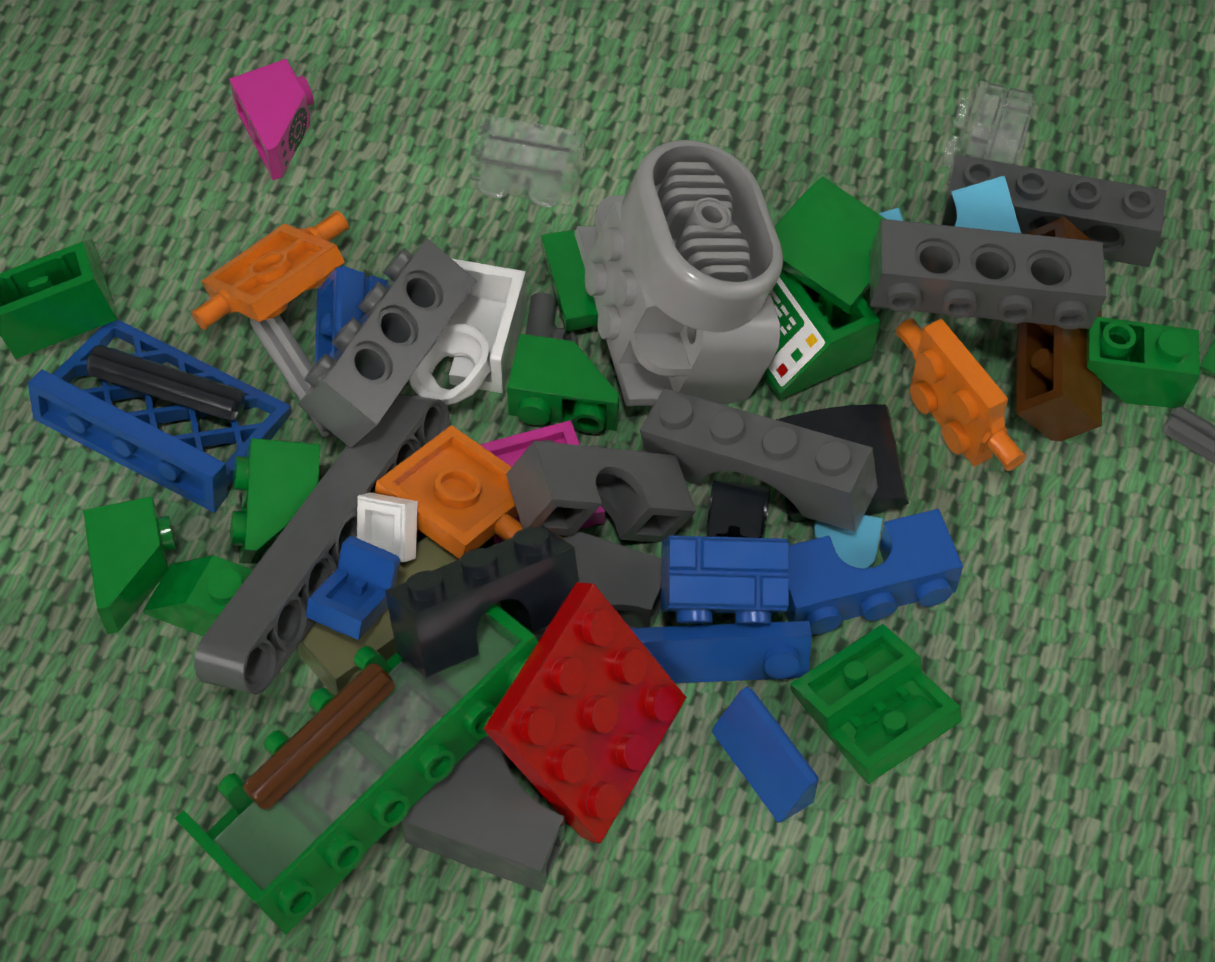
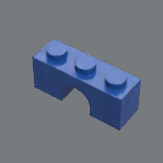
(916, 568)

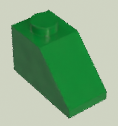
(126, 556)
(196, 592)

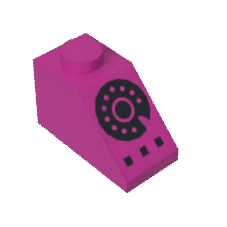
(273, 112)

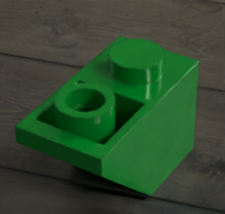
(1144, 360)
(559, 384)
(274, 485)

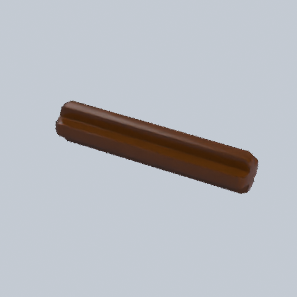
(318, 736)

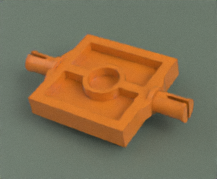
(273, 272)
(958, 395)

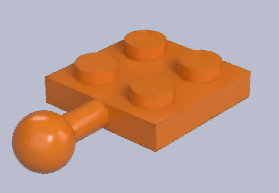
(458, 492)

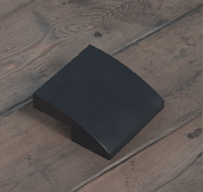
(867, 426)

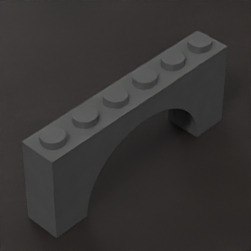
(480, 808)

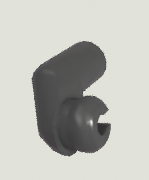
(542, 318)

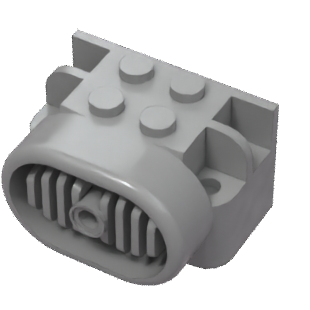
(685, 276)

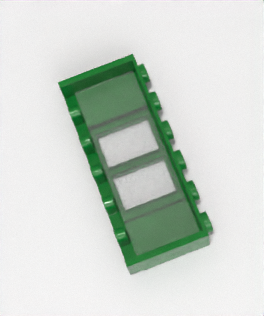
(368, 781)

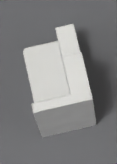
(498, 310)

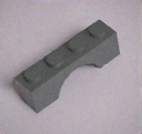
(817, 472)

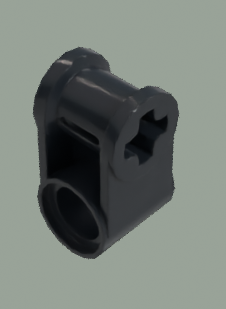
(737, 510)

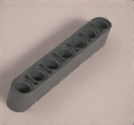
(269, 610)

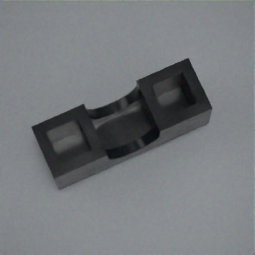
(440, 609)

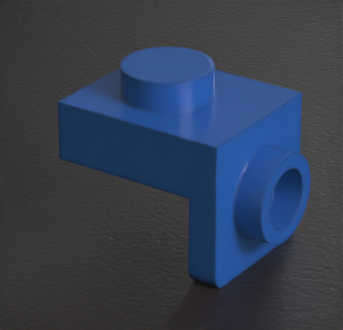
(356, 591)

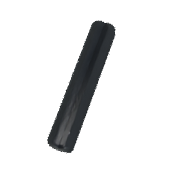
(165, 382)

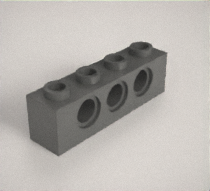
(1109, 212)
(987, 274)
(387, 343)

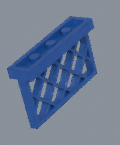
(133, 436)

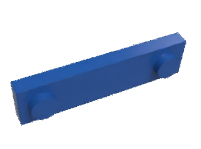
(730, 651)

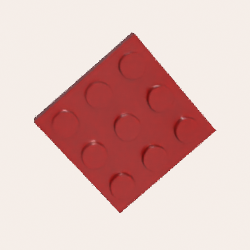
(586, 712)

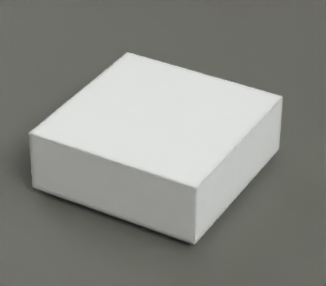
(388, 524)

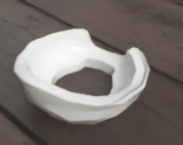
(453, 342)

